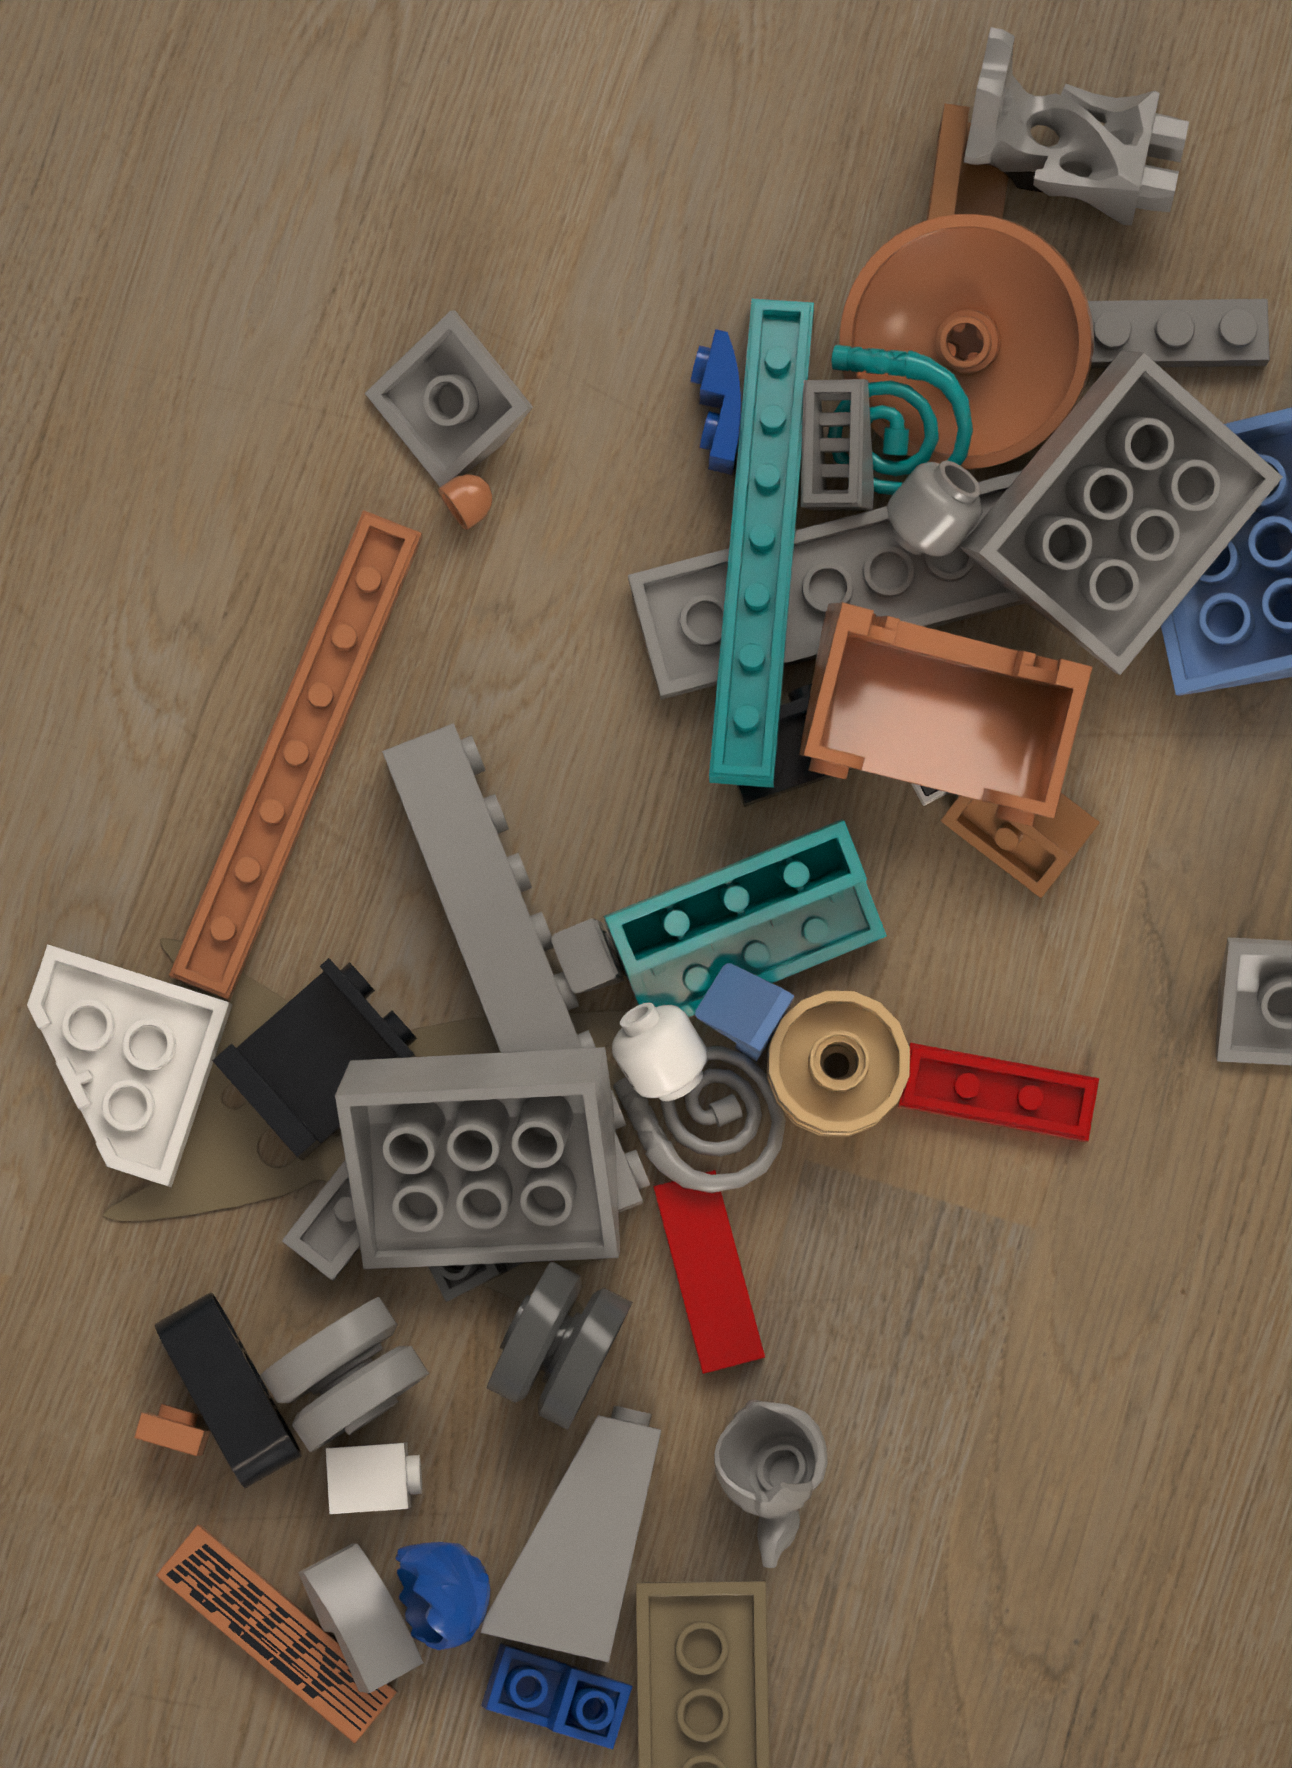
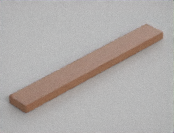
(296, 756)

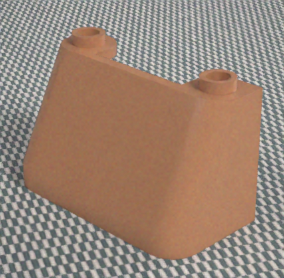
(942, 712)

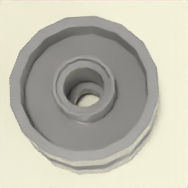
(342, 1370)

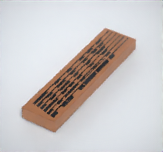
(272, 1631)

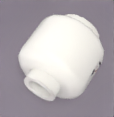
(659, 1051)

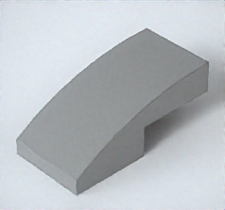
(362, 1616)

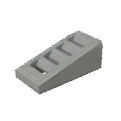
(814, 446)

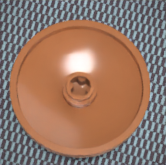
(992, 312)

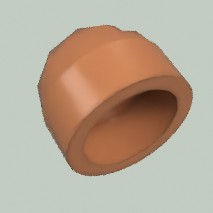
(467, 499)

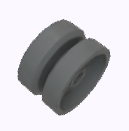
(558, 1344)

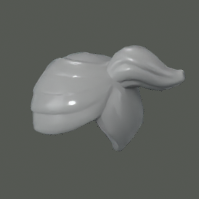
(769, 1467)

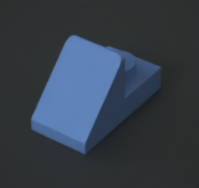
(744, 1009)

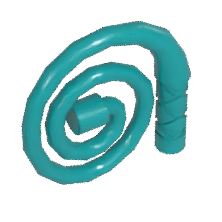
(896, 437)

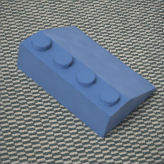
(1239, 613)

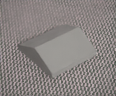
(449, 400)
(1255, 1002)

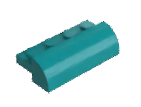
(760, 914)

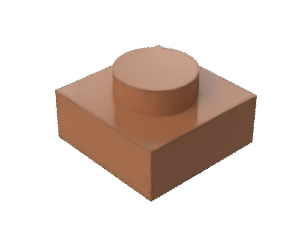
(173, 1429)

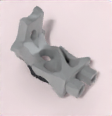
(1091, 159)

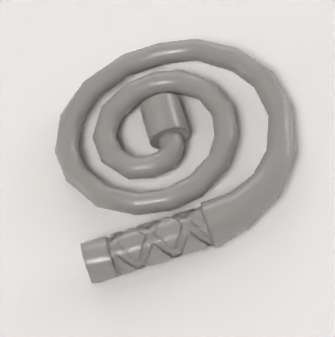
(721, 1112)

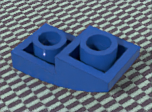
(720, 388)
(556, 1696)

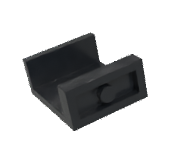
(302, 1053)

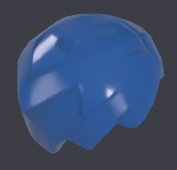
(443, 1593)

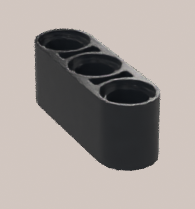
(228, 1390)

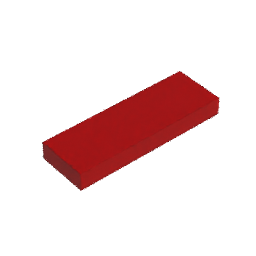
(1000, 1092)
(709, 1276)

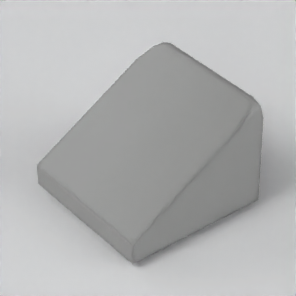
(588, 956)

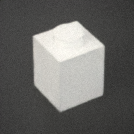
(372, 1478)

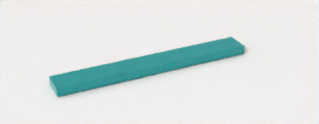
(761, 544)

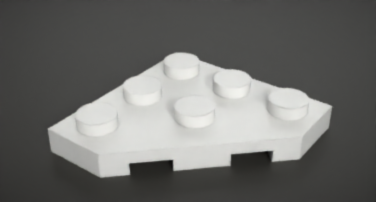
(129, 1055)

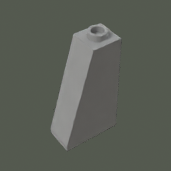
(579, 1556)

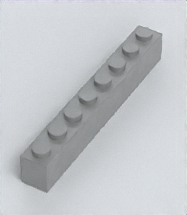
(487, 910)

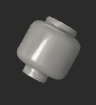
(935, 508)

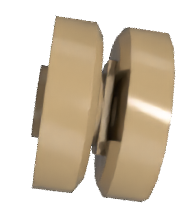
(845, 1026)

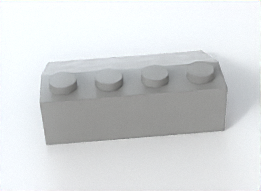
(1121, 510)
(481, 1158)

